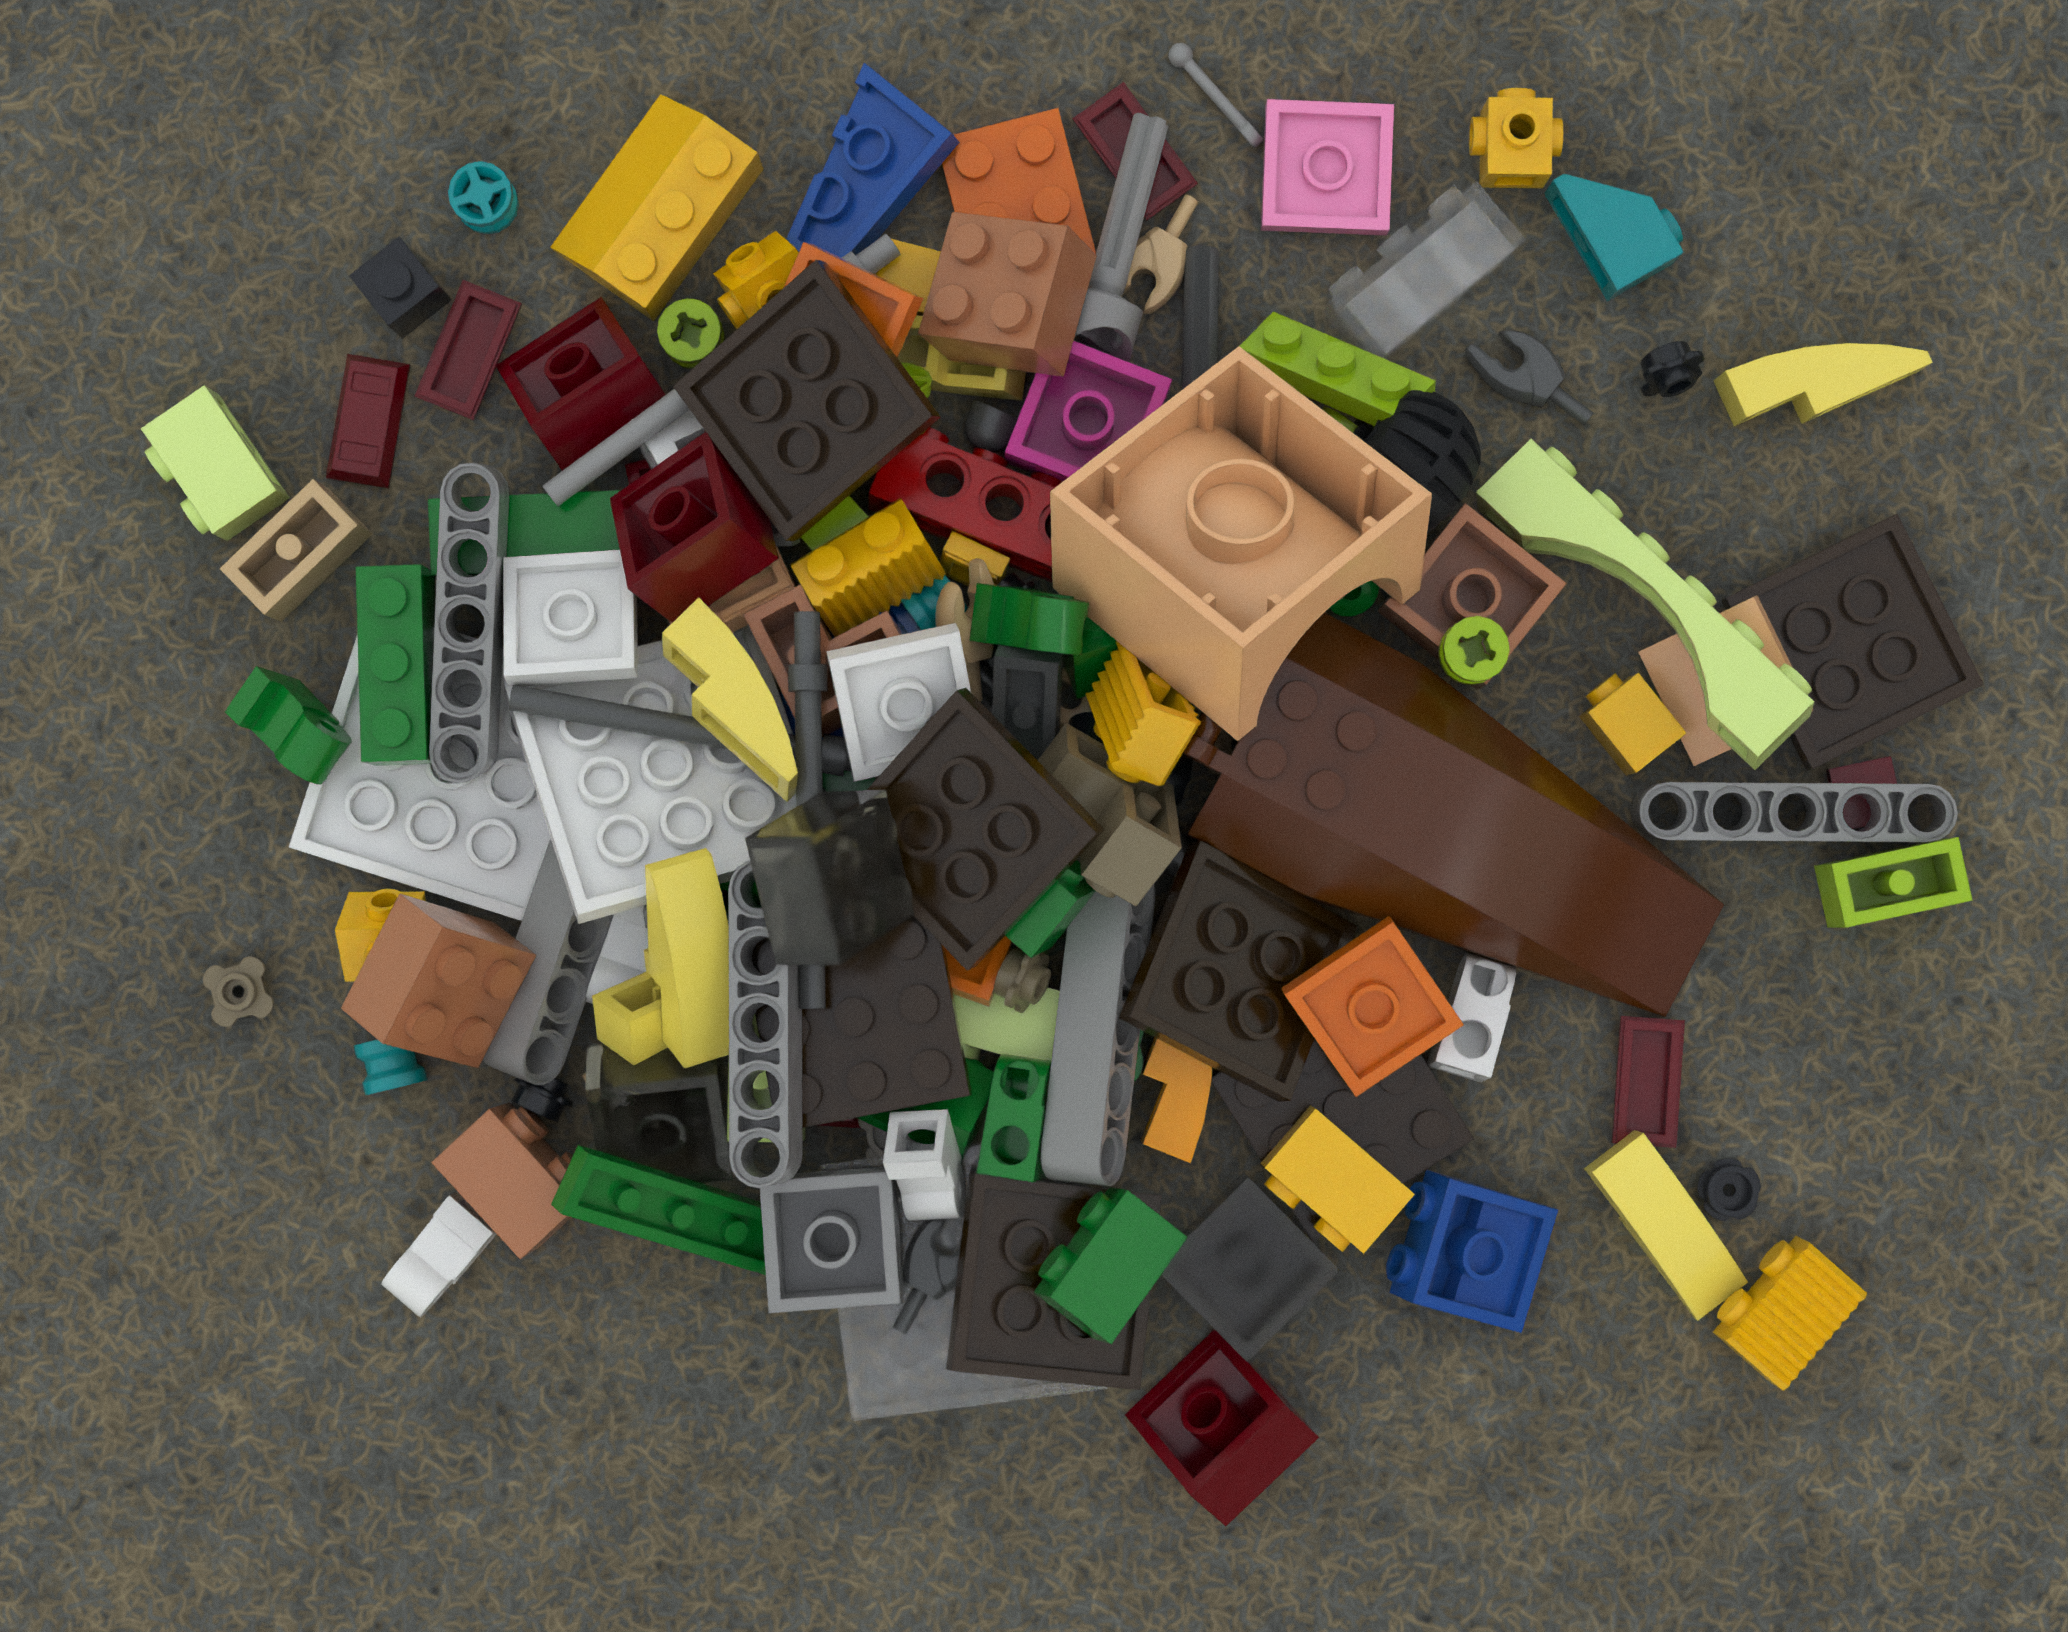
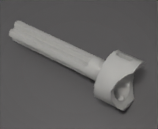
(1106, 318)

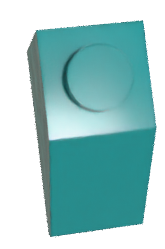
(1615, 232)

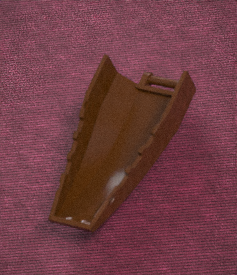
(1422, 808)

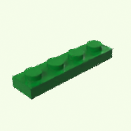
(662, 1208)

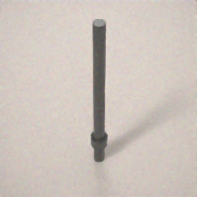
(807, 680)
(648, 722)

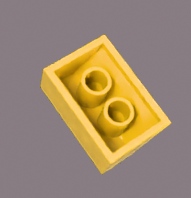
(659, 205)

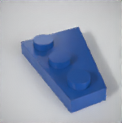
(874, 169)

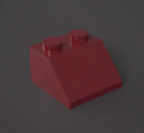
(580, 382)
(690, 530)
(1221, 1428)

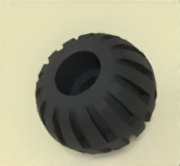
(1430, 444)

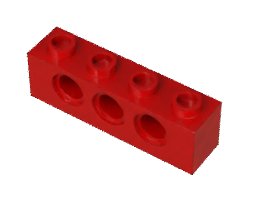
(982, 479)

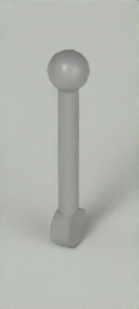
(1181, 56)

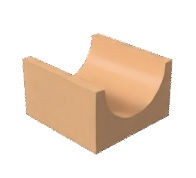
(1231, 533)

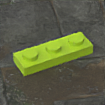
(1333, 369)

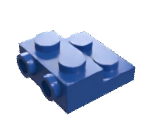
(1471, 1251)

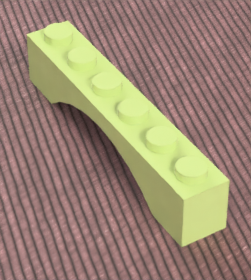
(1550, 513)

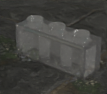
(1423, 271)

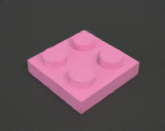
(1327, 167)

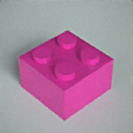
(1083, 413)

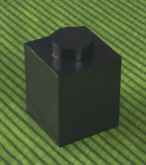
(400, 287)

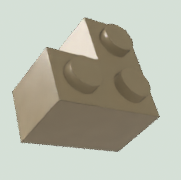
(1137, 817)

